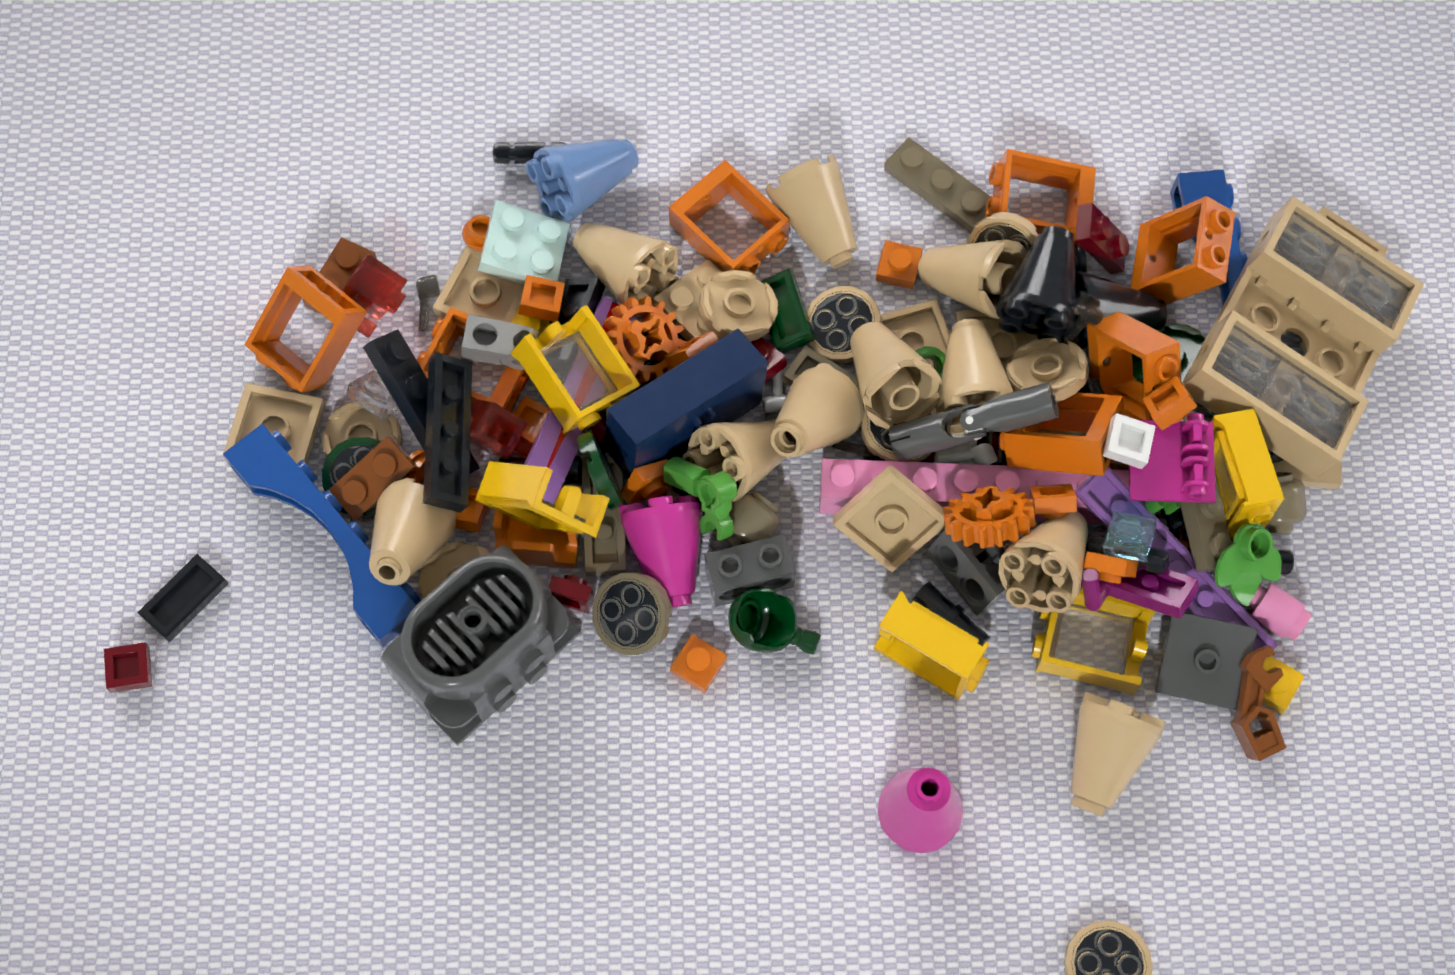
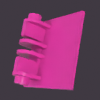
(1178, 464)

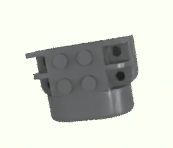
(478, 641)

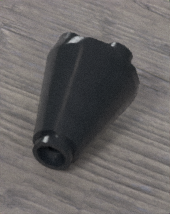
(1043, 288)
(1119, 298)

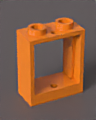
(1046, 171)
(709, 192)
(1161, 238)
(327, 299)
(1119, 338)
(443, 340)
(1066, 453)

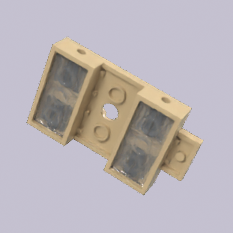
(1346, 305)

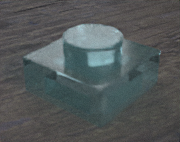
(1129, 536)

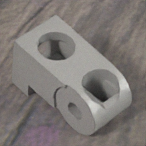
(493, 341)

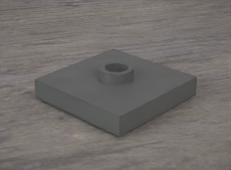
(1204, 659)

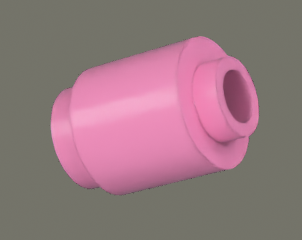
(1279, 611)

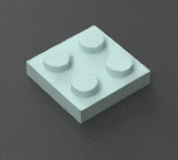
(522, 244)

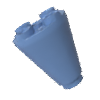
(579, 174)

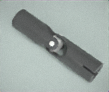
(999, 414)

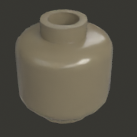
(1292, 508)
(753, 519)

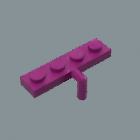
(1163, 593)

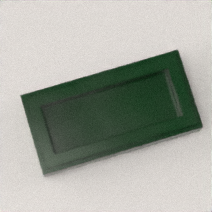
(792, 323)

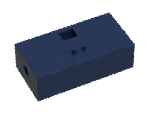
(702, 390)

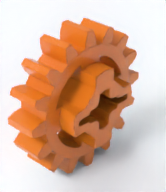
(657, 339)
(989, 517)

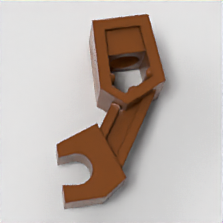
(1252, 688)

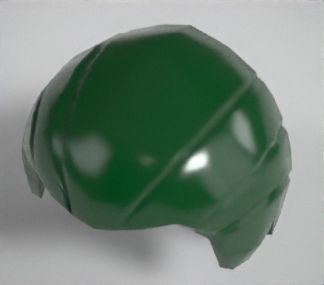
(768, 622)

